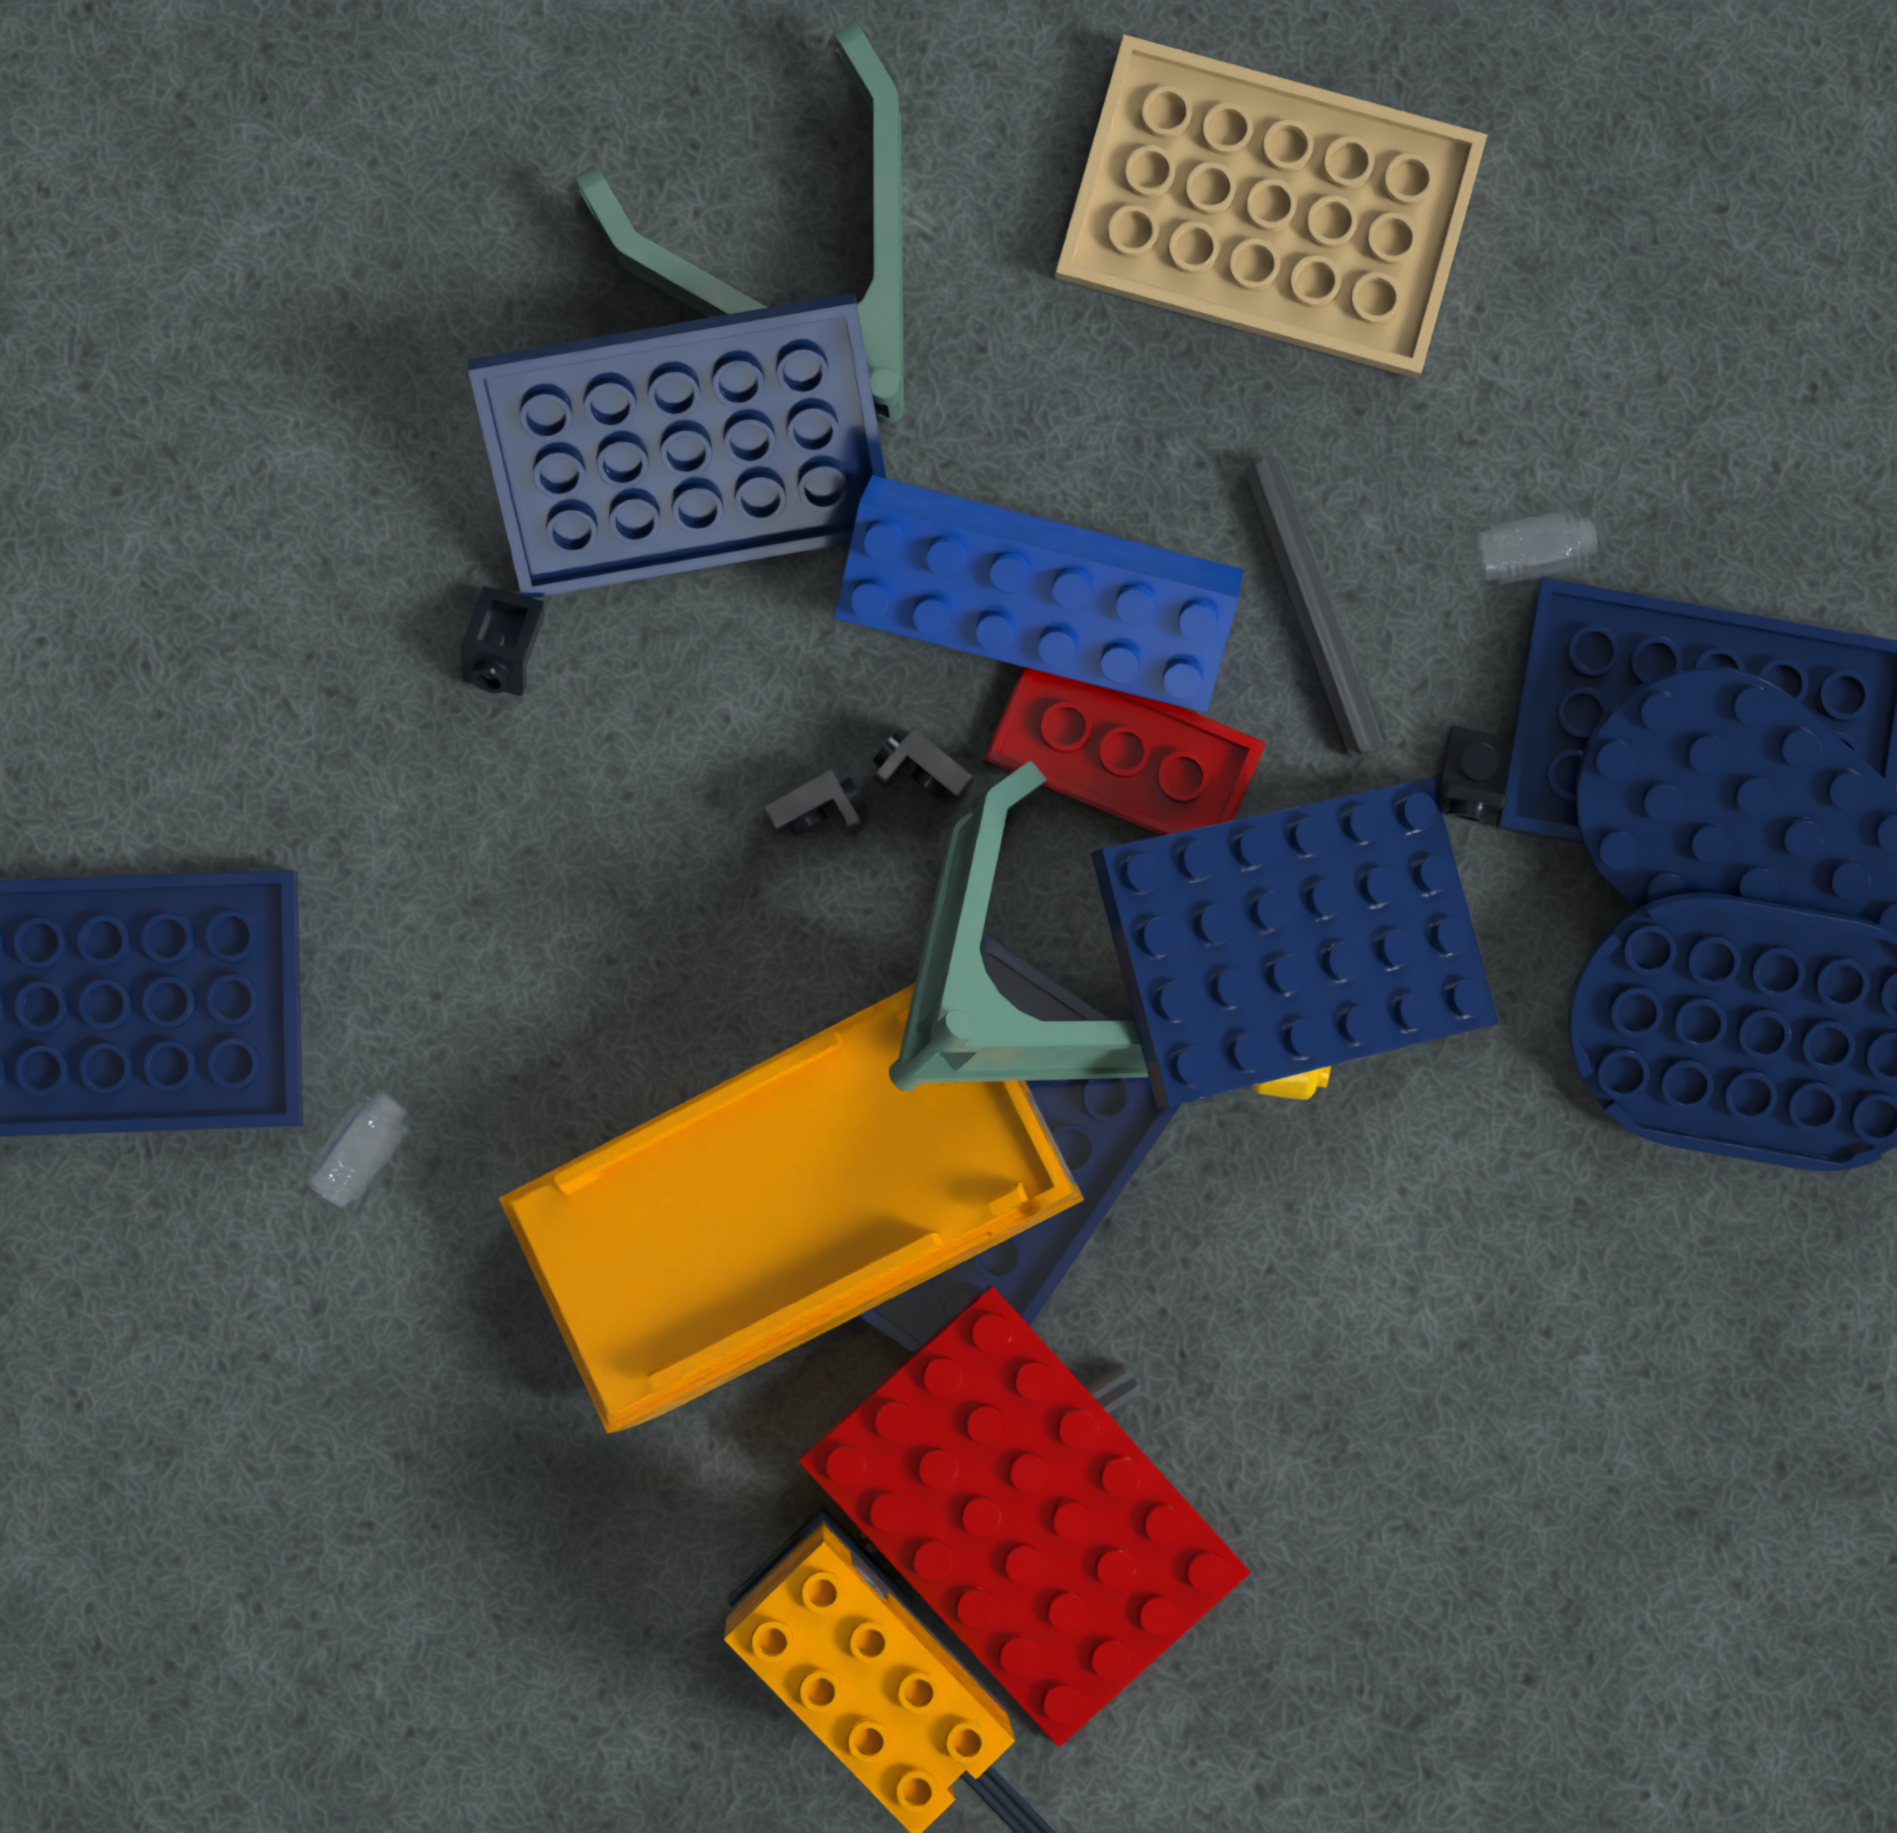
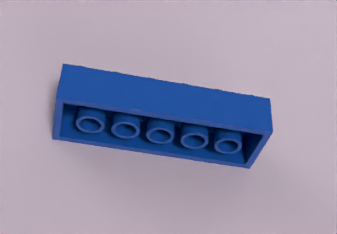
(1038, 593)

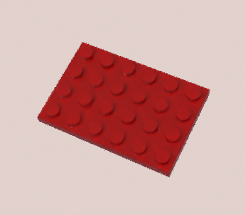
(1024, 1515)

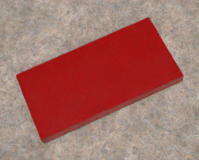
(1125, 753)

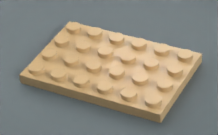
(1271, 206)

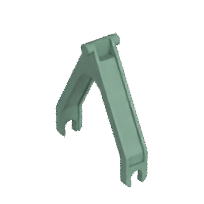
(883, 303)
(956, 1016)

